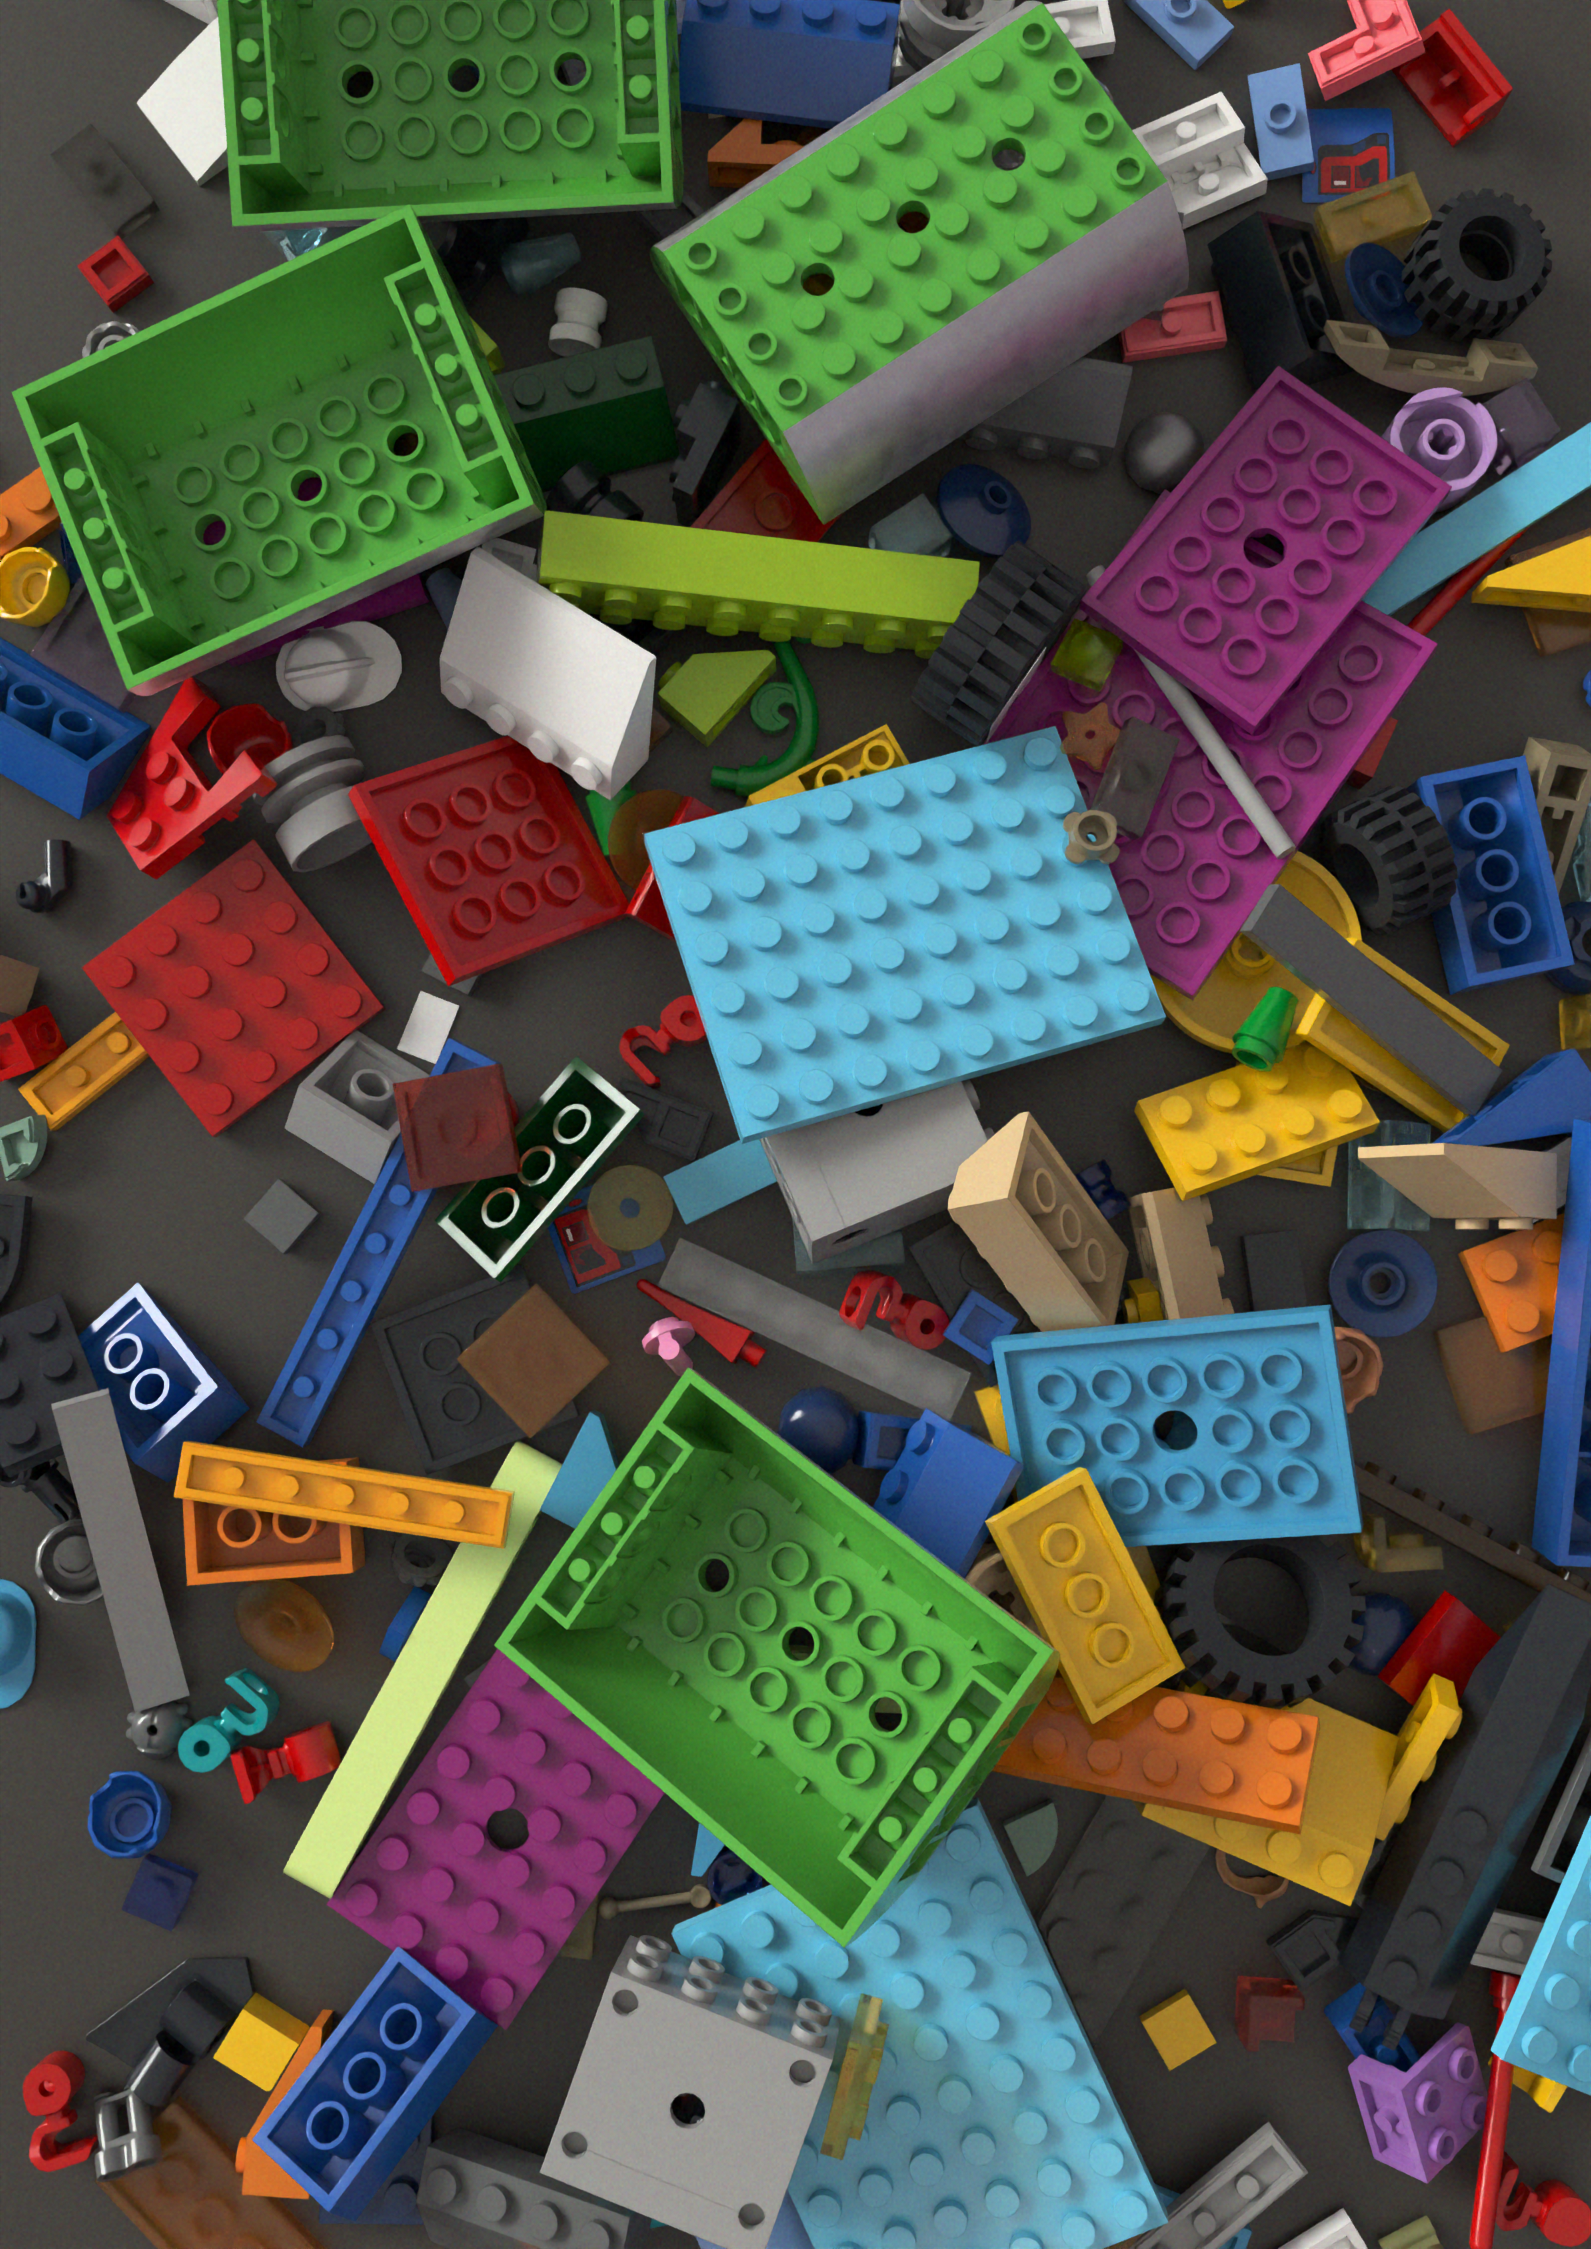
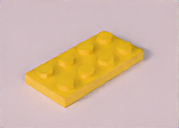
(1358, 1052)
(1254, 1119)
(1085, 1594)

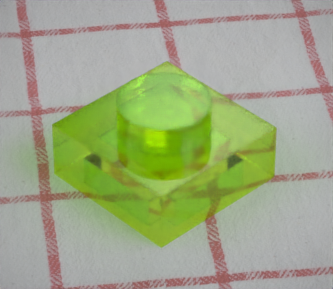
(1086, 654)

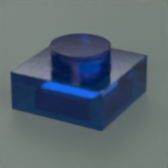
(160, 1891)

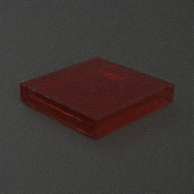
(457, 1127)

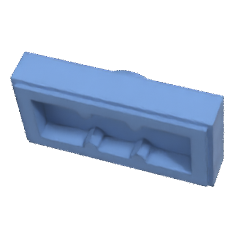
(1187, 26)
(1281, 122)

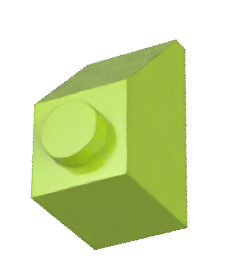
(713, 689)

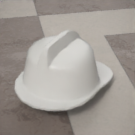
(339, 667)

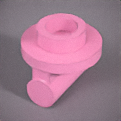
(667, 1340)

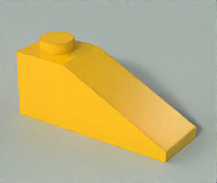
(1547, 581)

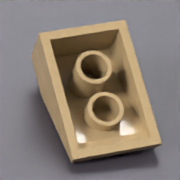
(1471, 1182)

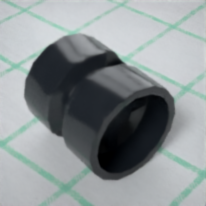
(588, 492)

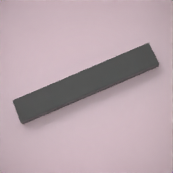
(1370, 999)

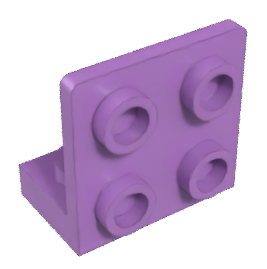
(1429, 2112)

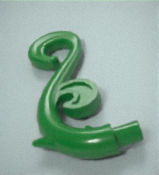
(765, 716)

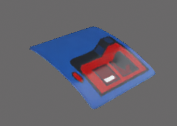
(1349, 152)
(586, 1258)

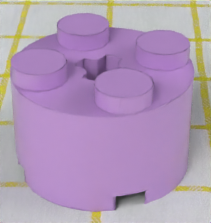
(1446, 438)

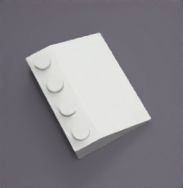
(548, 676)

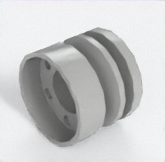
(937, 26)
(315, 803)

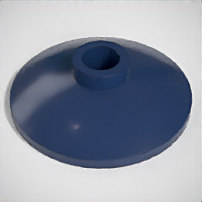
(1378, 290)
(982, 510)
(1409, 1287)

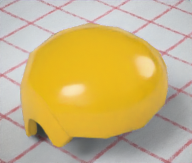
(32, 587)

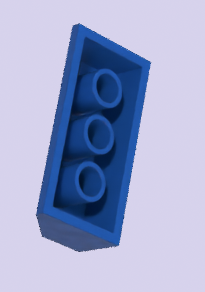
(787, 58)
(61, 736)
(1506, 900)
(947, 1489)
(374, 2085)

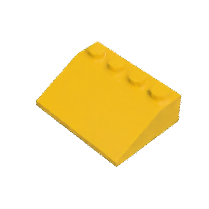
(1339, 1816)

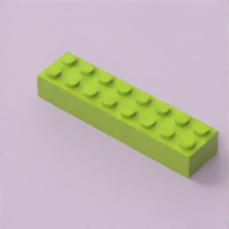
(752, 583)

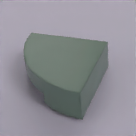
(22, 1146)
(1033, 1835)

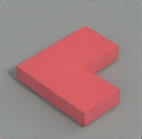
(1381, 42)
(1186, 327)

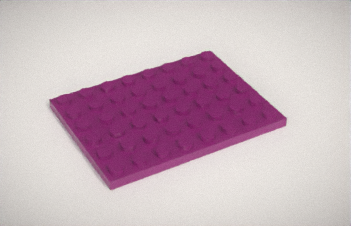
(1200, 854)

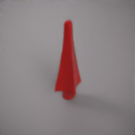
(726, 1337)

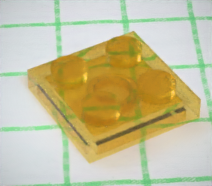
(856, 2078)

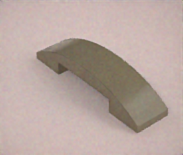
(1485, 369)

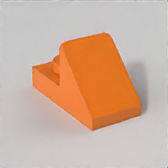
(744, 157)

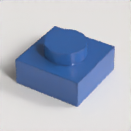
(978, 1324)

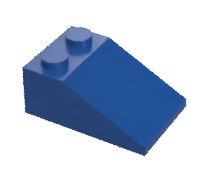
(158, 1382)

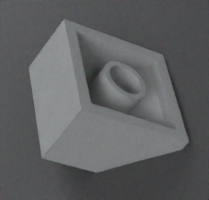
(351, 1104)

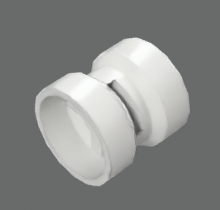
(577, 322)

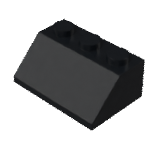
(1278, 297)

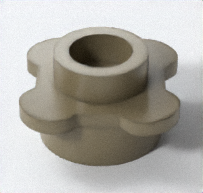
(1092, 822)

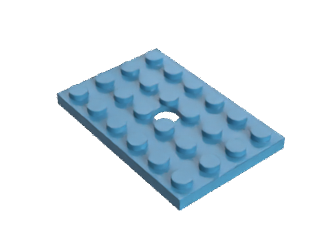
(1264, 1406)

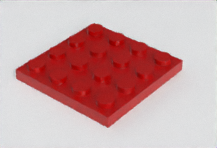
(489, 856)
(233, 988)

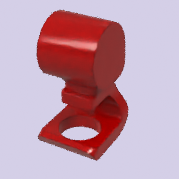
(678, 1025)
(909, 1316)
(304, 1755)
(48, 2093)
(1551, 2207)

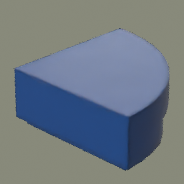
(404, 1623)

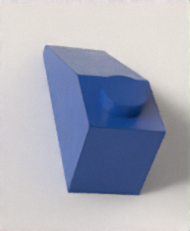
(1532, 1105)

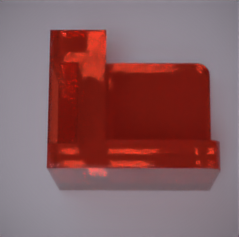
(1266, 2010)

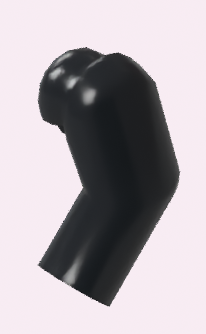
(53, 883)

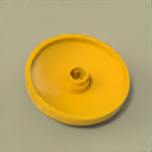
(1250, 971)

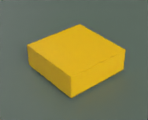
(1177, 2029)

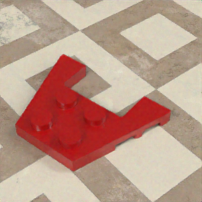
(169, 796)

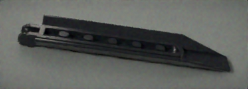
(1473, 1815)

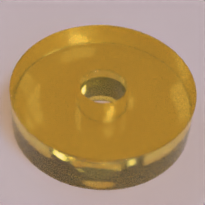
(636, 1184)

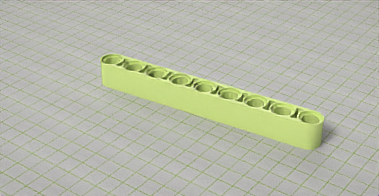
(417, 1682)

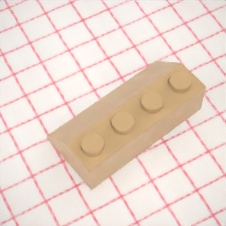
(1039, 1229)
(1178, 1253)

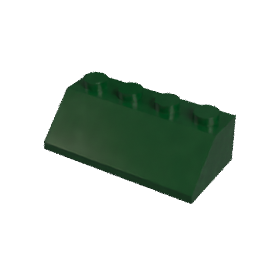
(592, 408)
(559, 1150)

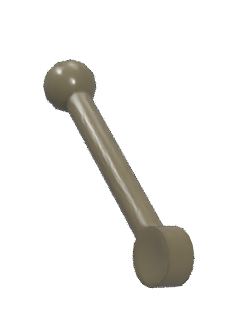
(698, 1897)

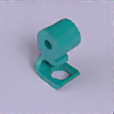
(215, 1737)

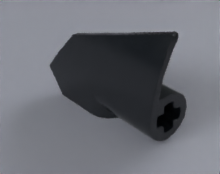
(176, 2023)

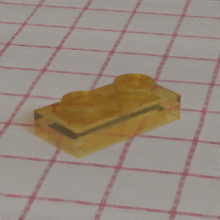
(1372, 215)

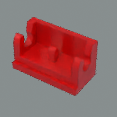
(1454, 80)

